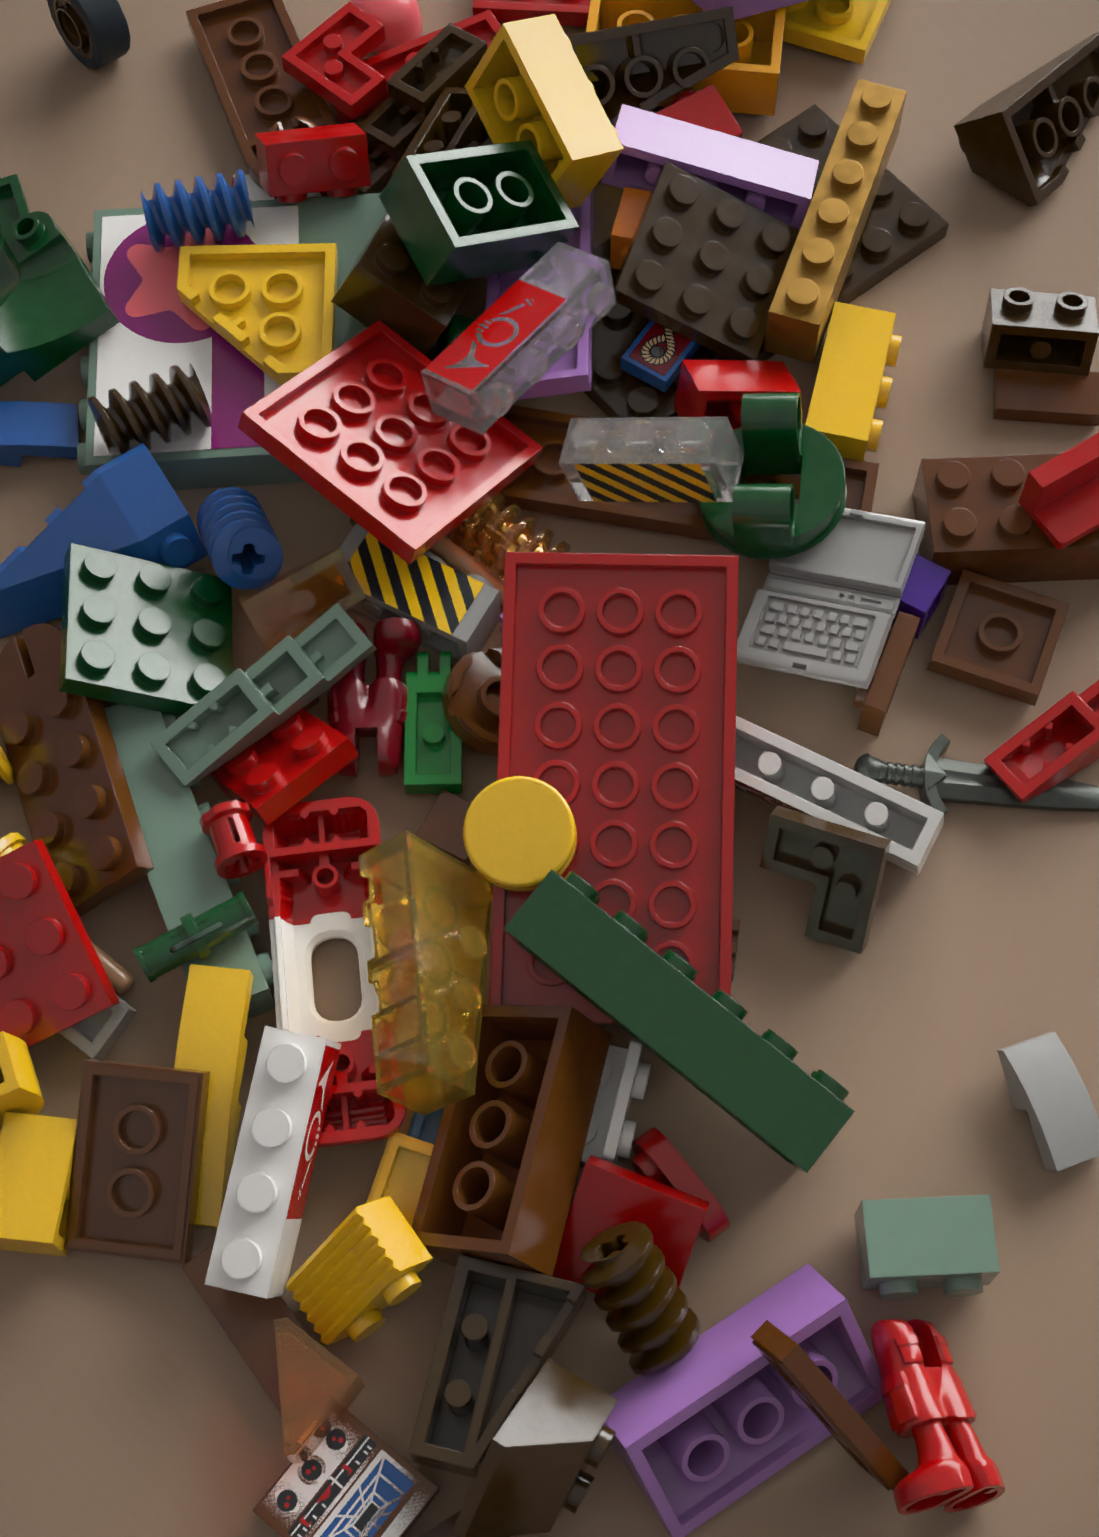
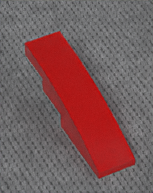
(1050, 746)

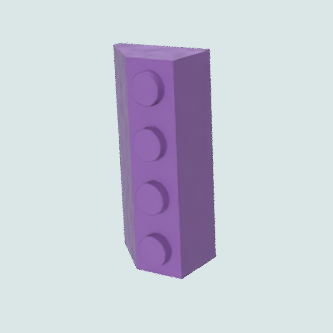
(725, 1415)

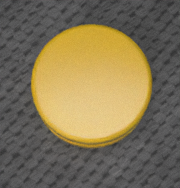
(519, 833)

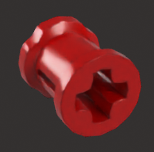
(233, 839)

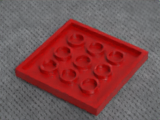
(376, 450)

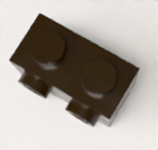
(1039, 331)

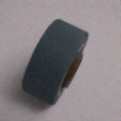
(92, 29)

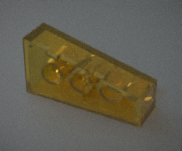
(426, 969)

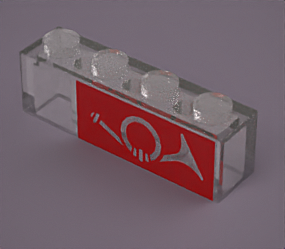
(519, 337)

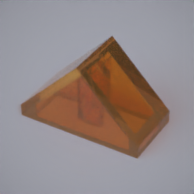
(312, 1388)

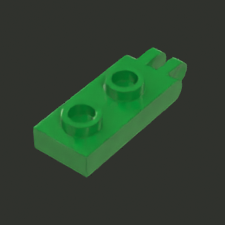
(431, 748)

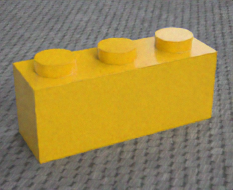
(852, 378)

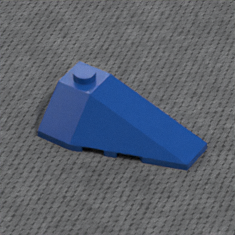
(122, 511)

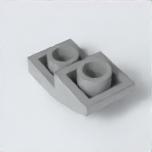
(1055, 1098)

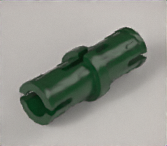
(158, 958)

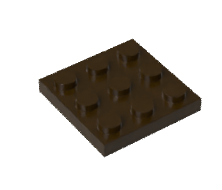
(705, 264)

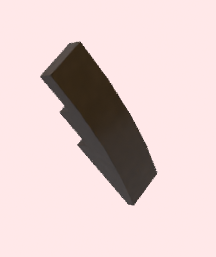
(412, 94)

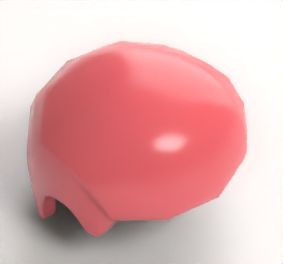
(400, 18)

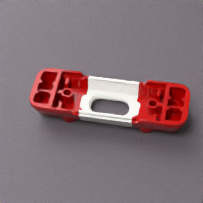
(319, 897)

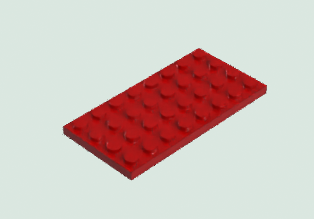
(629, 711)

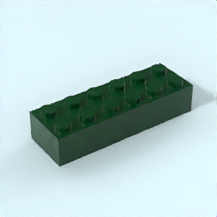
(679, 1021)

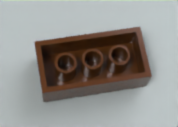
(983, 528)
(516, 1146)

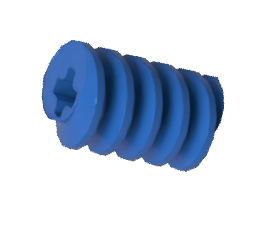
(197, 211)
(239, 538)

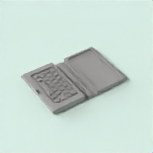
(833, 603)

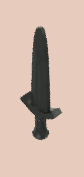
(971, 783)

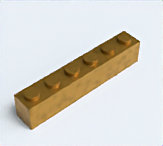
(834, 222)

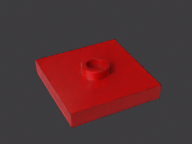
(617, 1196)

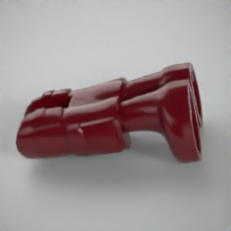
(381, 706)

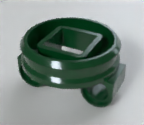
(765, 517)

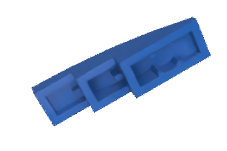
(37, 430)

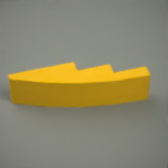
(215, 1042)

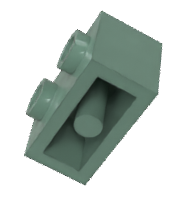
(926, 1245)

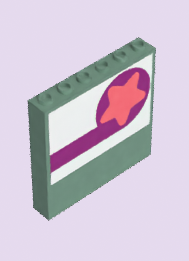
(164, 332)

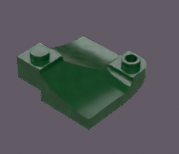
(45, 299)

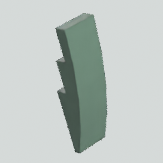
(262, 697)

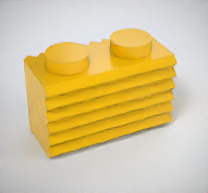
(359, 1272)

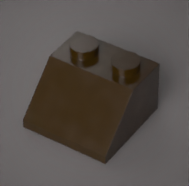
(540, 1457)

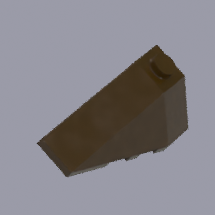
(655, 58)
(1034, 125)

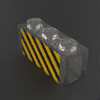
(652, 459)

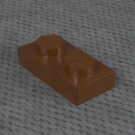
(878, 697)

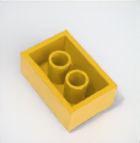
(538, 92)

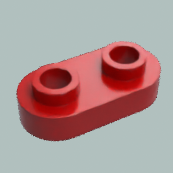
(663, 1163)

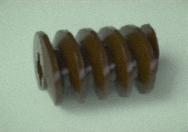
(151, 410)
(639, 1297)

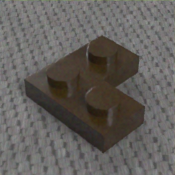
(841, 863)

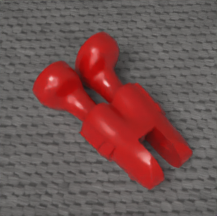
(930, 1404)

